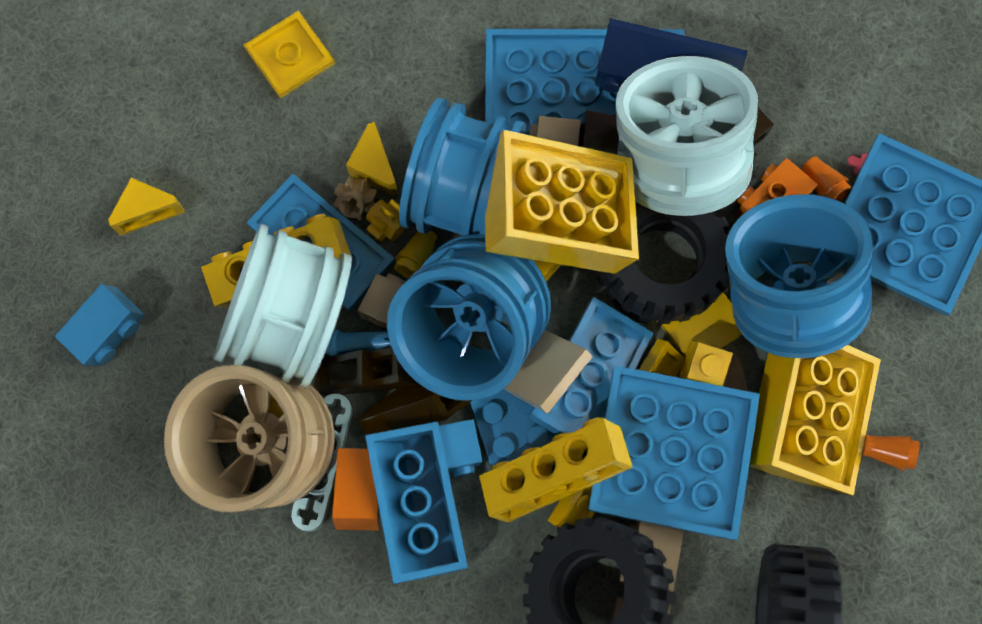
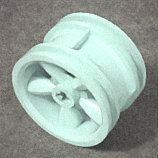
(687, 133)
(284, 306)

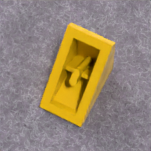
(371, 162)
(142, 206)

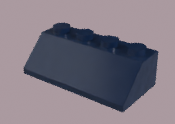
(634, 46)

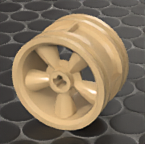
(199, 424)

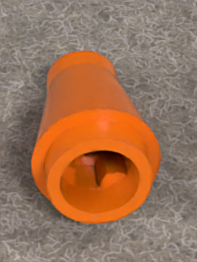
(829, 181)
(892, 450)

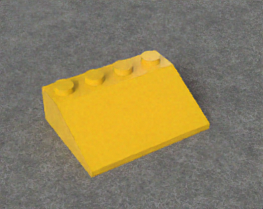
(561, 204)
(815, 417)

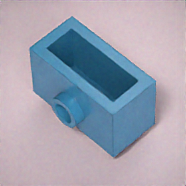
(100, 326)

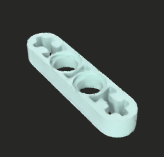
(322, 508)

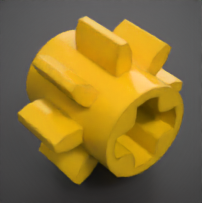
(385, 220)

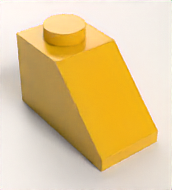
(705, 364)

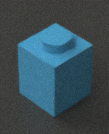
(461, 447)

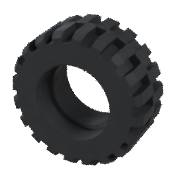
(680, 300)
(579, 545)
(798, 586)

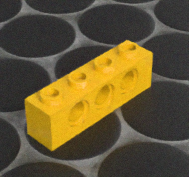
(225, 268)
(605, 458)

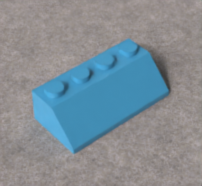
(416, 503)

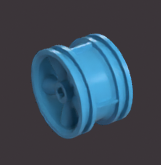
(451, 170)
(492, 287)
(801, 311)

